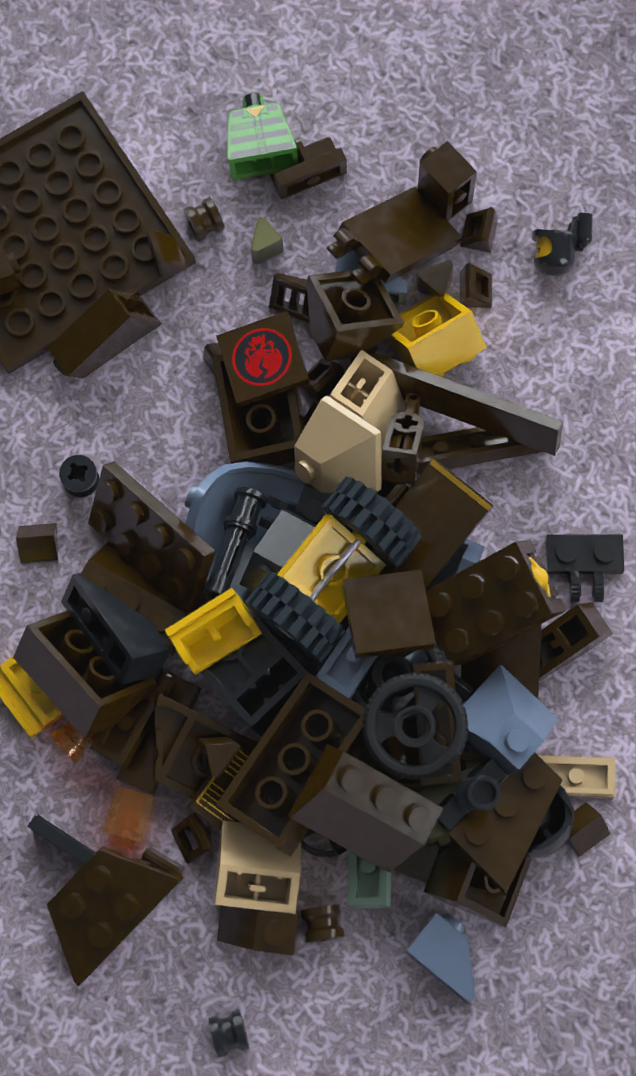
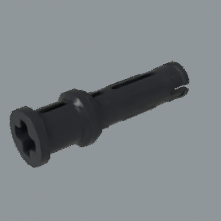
(239, 529)

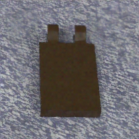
(394, 237)

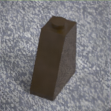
(102, 333)

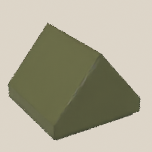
(265, 242)

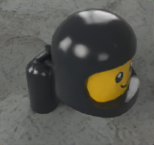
(557, 248)

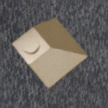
(338, 446)

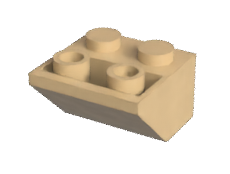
(370, 392)
(255, 872)

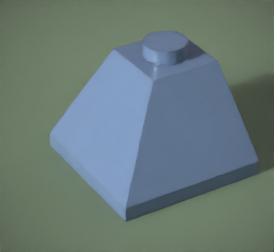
(507, 721)

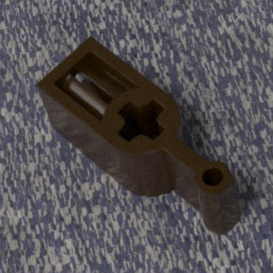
(403, 443)

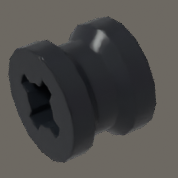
(83, 483)
(228, 1033)

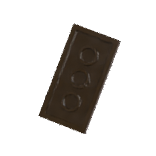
(151, 537)

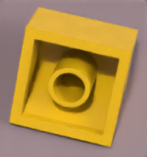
(437, 335)

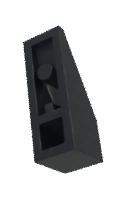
(118, 634)

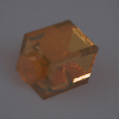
(129, 818)

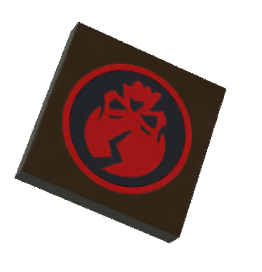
(263, 359)

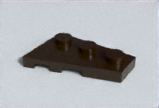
(502, 835)

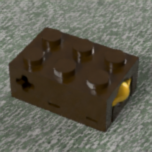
(492, 602)

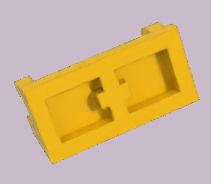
(213, 631)

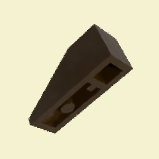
(571, 637)

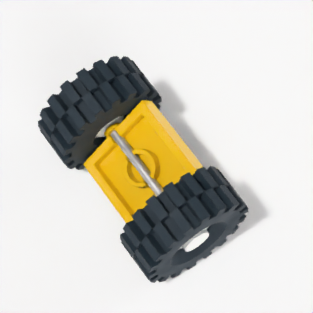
(351, 541)

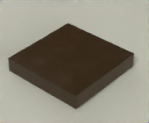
(388, 614)

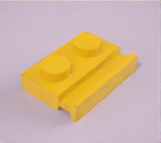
(26, 699)

